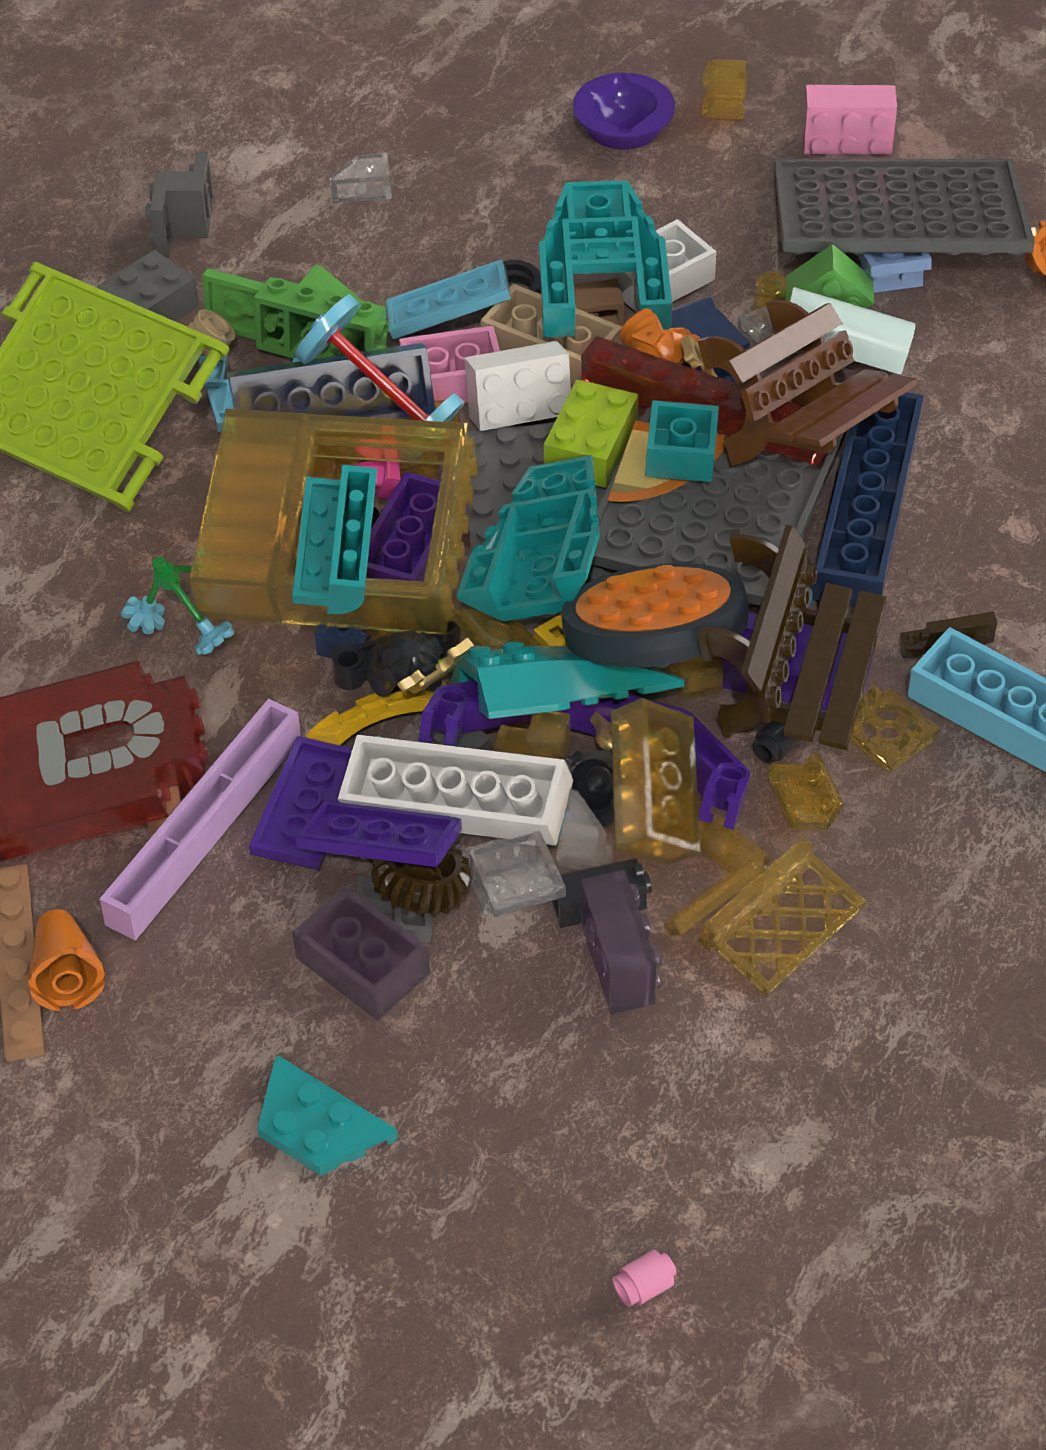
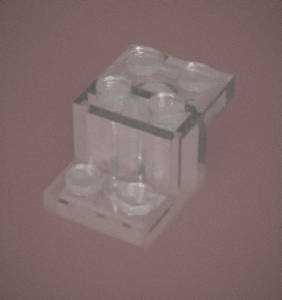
(513, 874)

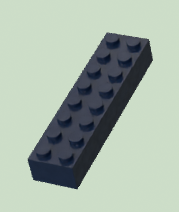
(869, 500)

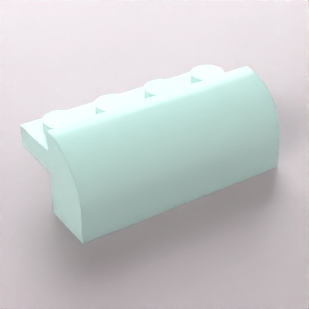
(875, 337)

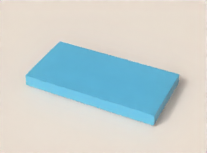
(448, 299)

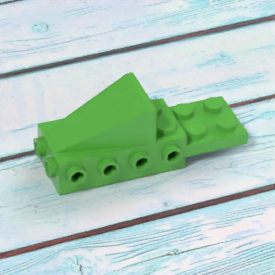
(282, 311)

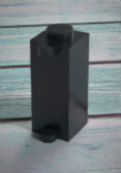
(568, 908)

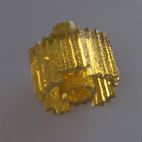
(726, 89)

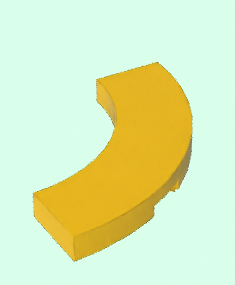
(368, 710)

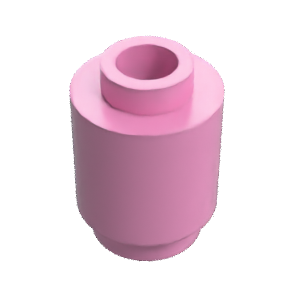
(644, 1278)

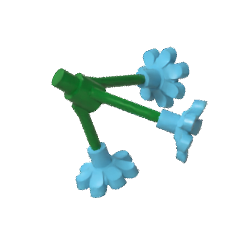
(148, 613)

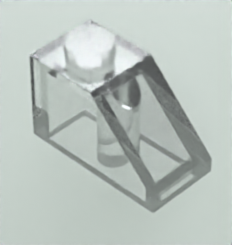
(362, 179)
(582, 838)

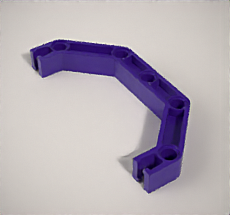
(719, 774)

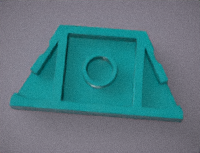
(316, 1121)

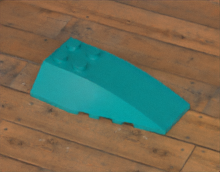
(539, 545)
(549, 678)

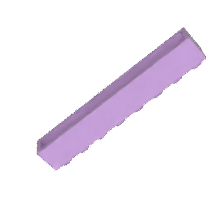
(200, 820)

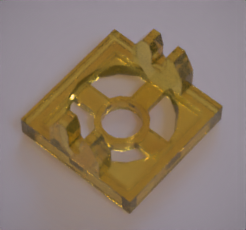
(907, 742)

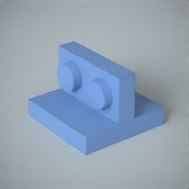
(896, 269)

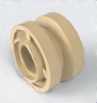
(213, 326)

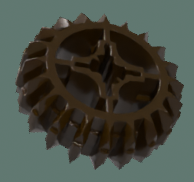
(424, 887)

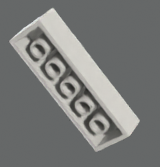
(487, 789)

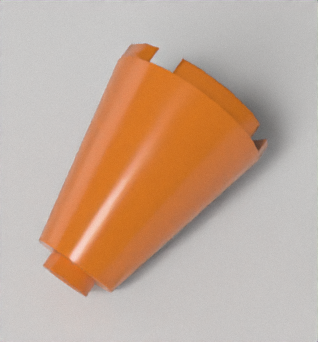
(63, 964)

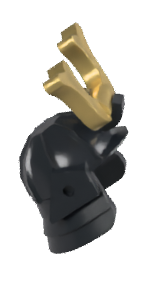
(410, 662)
(594, 773)

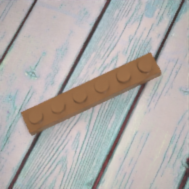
(20, 1012)

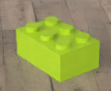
(593, 423)

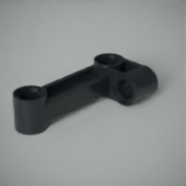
(350, 660)

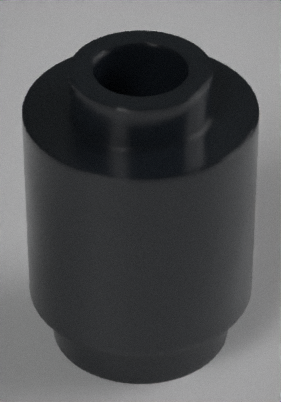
(771, 744)

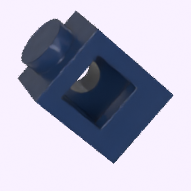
(330, 638)

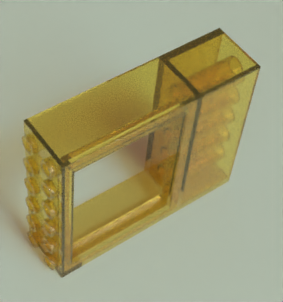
(256, 513)

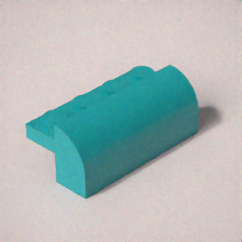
(335, 540)

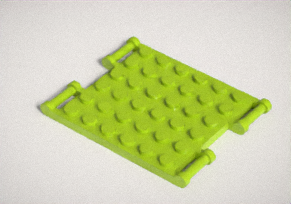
(92, 382)

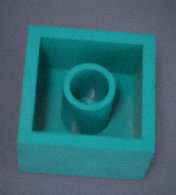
(681, 441)

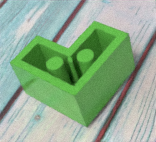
(833, 276)

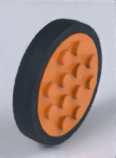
(652, 614)

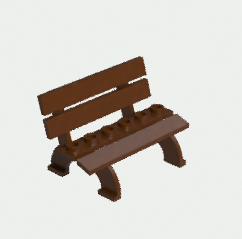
(827, 405)

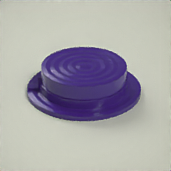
(623, 109)

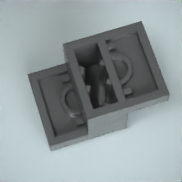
(180, 204)

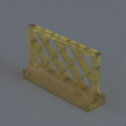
(754, 901)

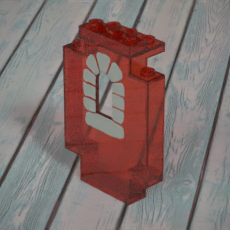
(65, 801)

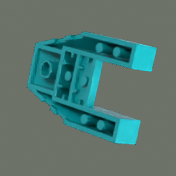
(601, 231)

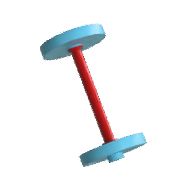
(328, 330)

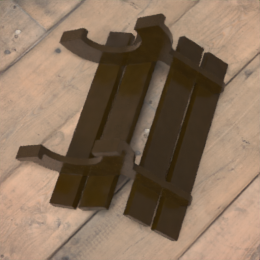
(773, 642)

